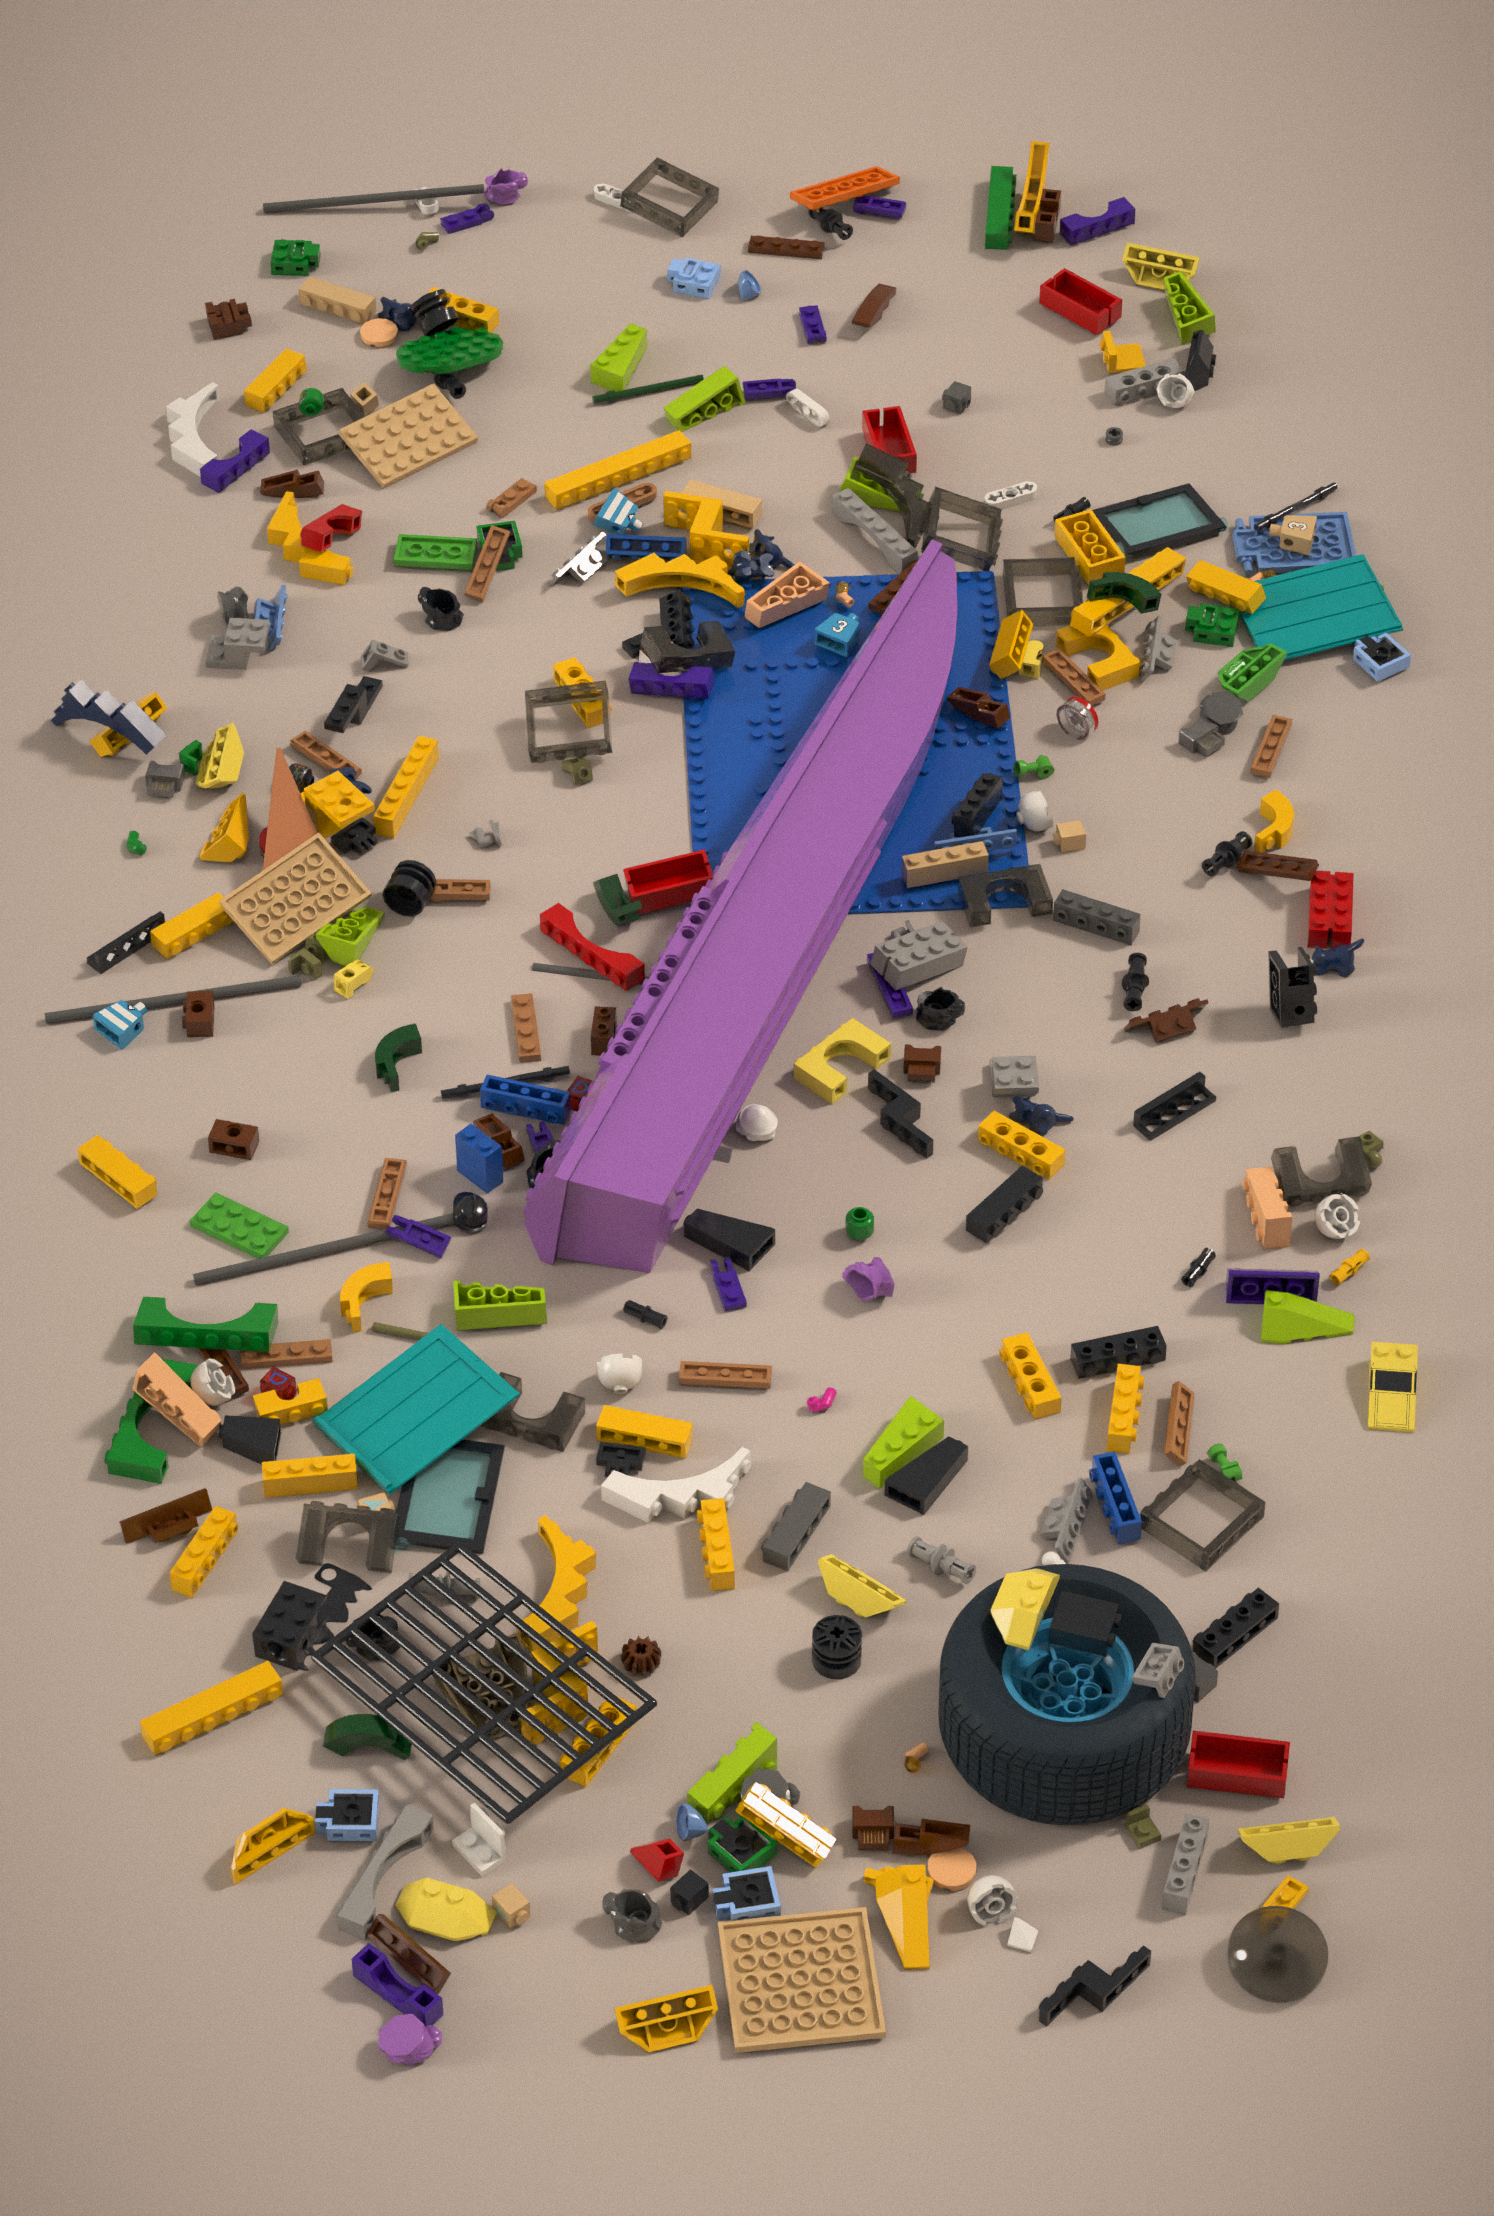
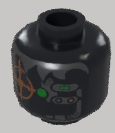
(302, 776)

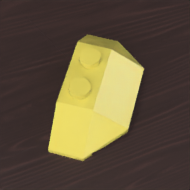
(1151, 265)
(221, 759)
(856, 1589)
(1022, 1605)
(1290, 1840)
(444, 1910)

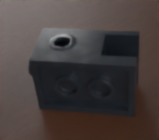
(1292, 990)
(290, 1626)

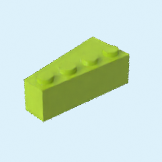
(1187, 308)
(620, 359)
(705, 399)
(497, 1306)
(904, 1439)
(723, 1786)

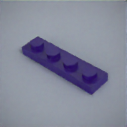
(896, 1000)

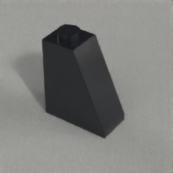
(251, 1437)

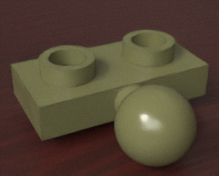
(1371, 1145)

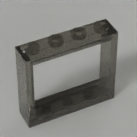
(661, 215)
(327, 447)
(970, 509)
(1042, 567)
(567, 695)
(1200, 1556)

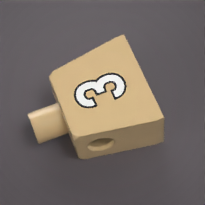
(1295, 533)

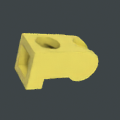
(1032, 660)
(352, 977)

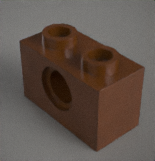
(199, 1014)
(603, 1028)
(233, 1139)

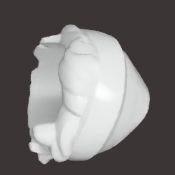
(1175, 391)
(757, 1123)

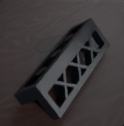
(125, 944)
(1168, 1105)

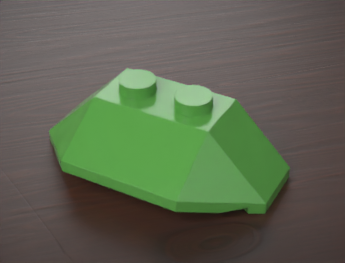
(1251, 670)

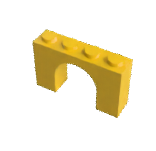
(1110, 672)

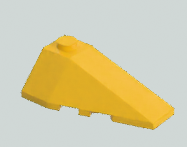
(231, 834)
(903, 1902)

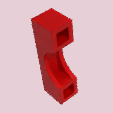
(319, 532)

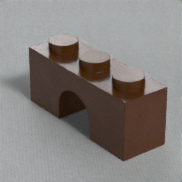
(1048, 215)

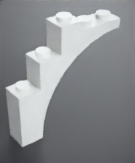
(184, 419)
(648, 1497)

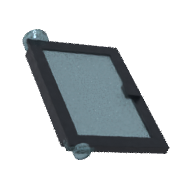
(1160, 521)
(451, 1498)

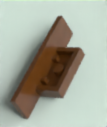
(1169, 1023)
(167, 1519)

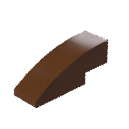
(301, 485)
(979, 706)
(511, 1150)
(929, 1837)

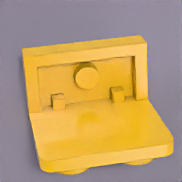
(1120, 357)

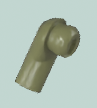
(424, 238)

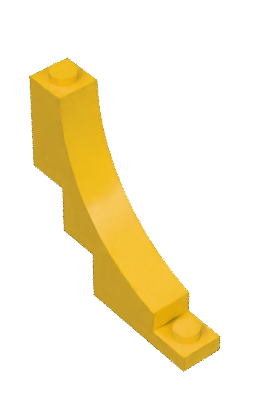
(315, 565)

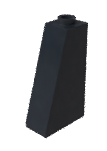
(730, 1237)
(927, 1476)

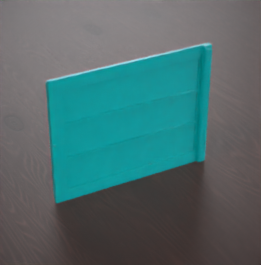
(1321, 608)
(415, 1408)

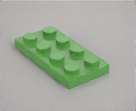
(435, 552)
(239, 1226)

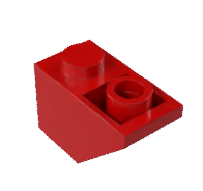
(659, 1858)

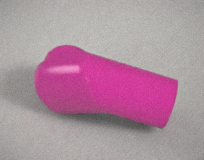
(823, 1403)

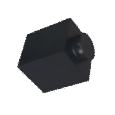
(689, 1892)

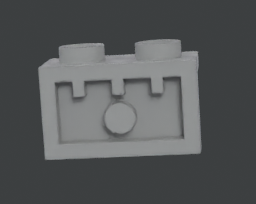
(1159, 1668)

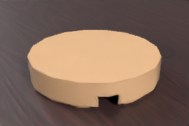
(379, 332)
(952, 1869)

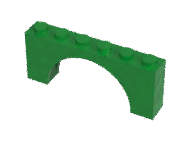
(250, 1332)
(129, 1452)

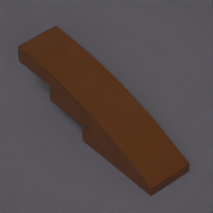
(873, 305)

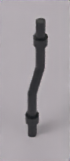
(1318, 494)
(547, 1074)

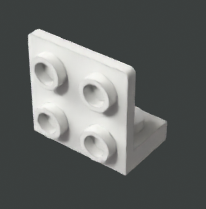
(483, 1843)

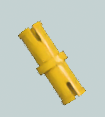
(1349, 1267)

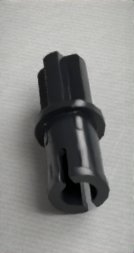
(645, 1314)

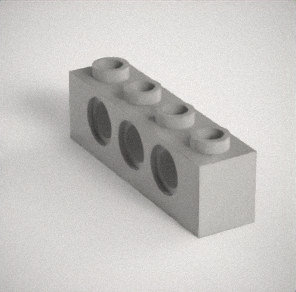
(1139, 381)
(1185, 1864)

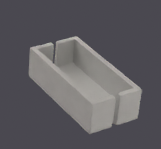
(919, 955)

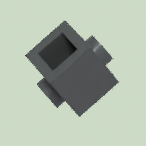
(956, 397)

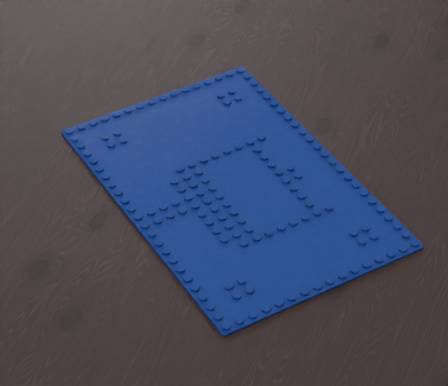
(777, 689)

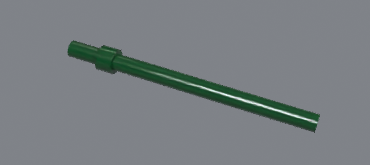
(612, 396)

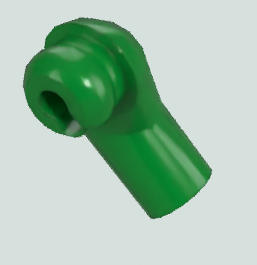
(134, 844)

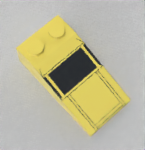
(1392, 1387)

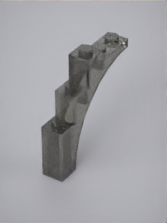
(892, 476)

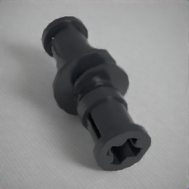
(831, 222)
(451, 383)
(1227, 853)
(1135, 982)

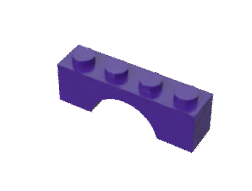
(1081, 228)
(221, 473)
(692, 684)
(376, 1973)

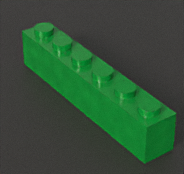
(1000, 207)

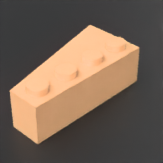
(786, 595)
(1267, 1207)
(175, 1400)

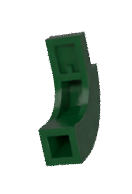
(1126, 587)
(615, 901)
(394, 1047)
(364, 1730)

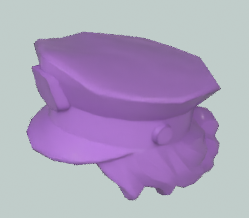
(504, 186)
(869, 1279)
(408, 2040)

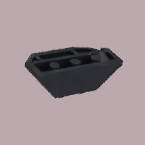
(1200, 360)

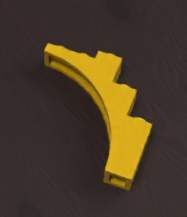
(1033, 187)
(680, 572)
(568, 1585)

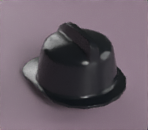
(470, 1212)

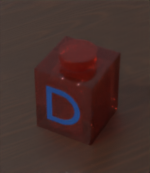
(577, 1091)
(281, 1382)

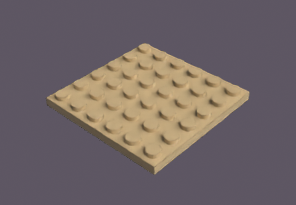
(801, 1980)

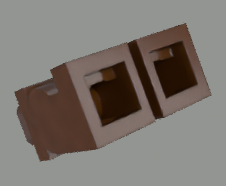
(227, 318)

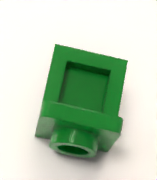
(190, 756)

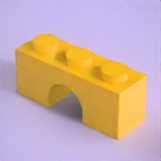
(309, 1403)

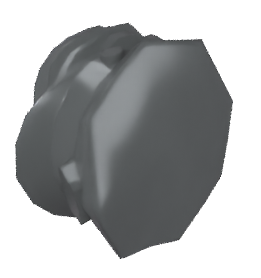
(233, 604)
(1222, 710)
(774, 1782)
(633, 1914)

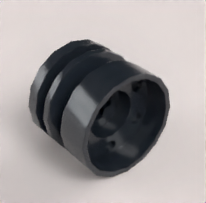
(432, 308)
(409, 888)
(836, 1647)

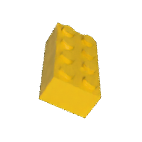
(1090, 544)

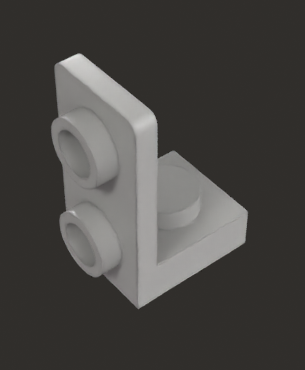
(380, 650)

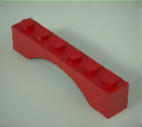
(618, 967)

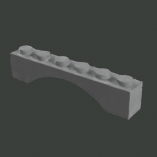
(853, 510)
(408, 1834)

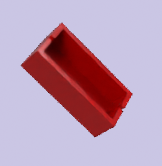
(1080, 301)
(892, 436)
(668, 880)
(1330, 909)
(1238, 1764)

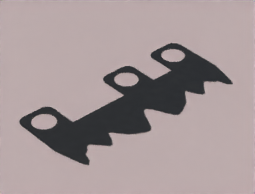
(341, 1592)

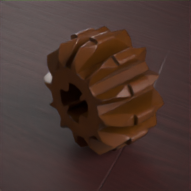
(641, 1655)

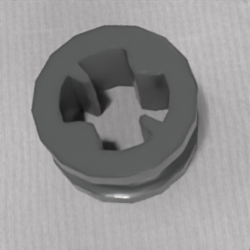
(1114, 436)

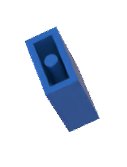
(479, 1158)

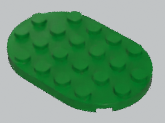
(449, 351)

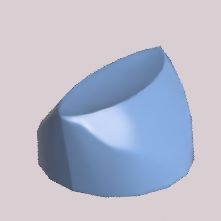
(748, 285)
(689, 1822)

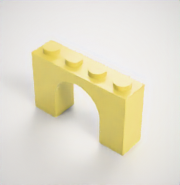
(850, 1039)

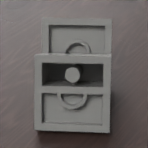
(241, 638)
(1014, 1076)

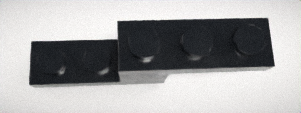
(353, 704)
(900, 1113)
(1094, 1985)

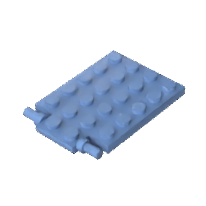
(1331, 543)

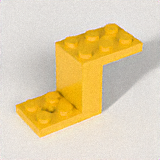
(705, 524)
(335, 804)
(588, 1634)

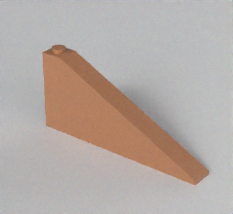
(288, 817)

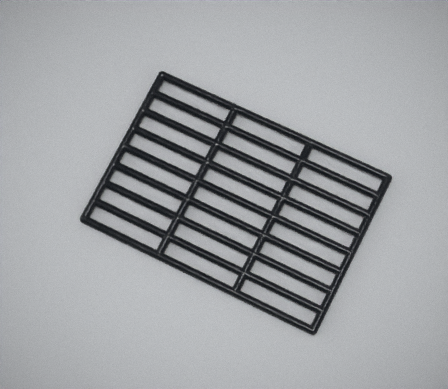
(513, 1706)

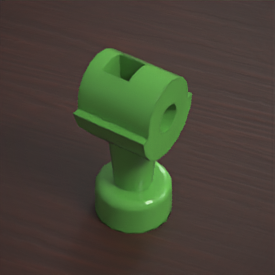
(1042, 767)
(1218, 1454)

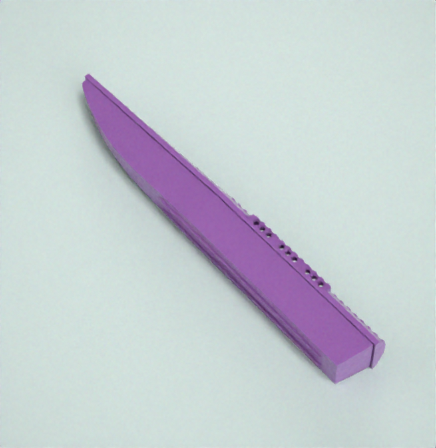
(748, 947)

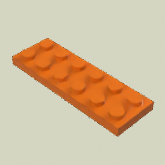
(844, 188)

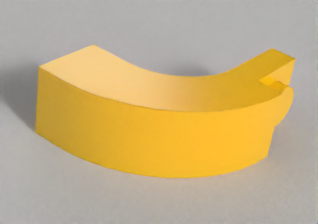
(1281, 814)
(362, 1285)

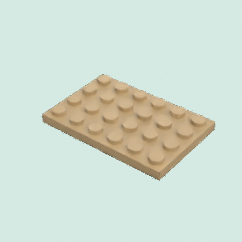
(408, 435)
(295, 898)

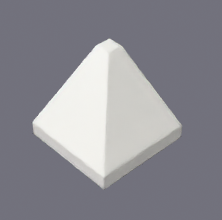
(1022, 1935)

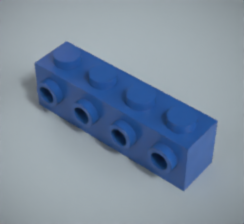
(642, 546)
(525, 1099)
(1116, 1498)

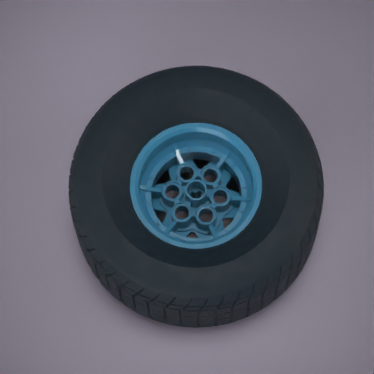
(1054, 1741)

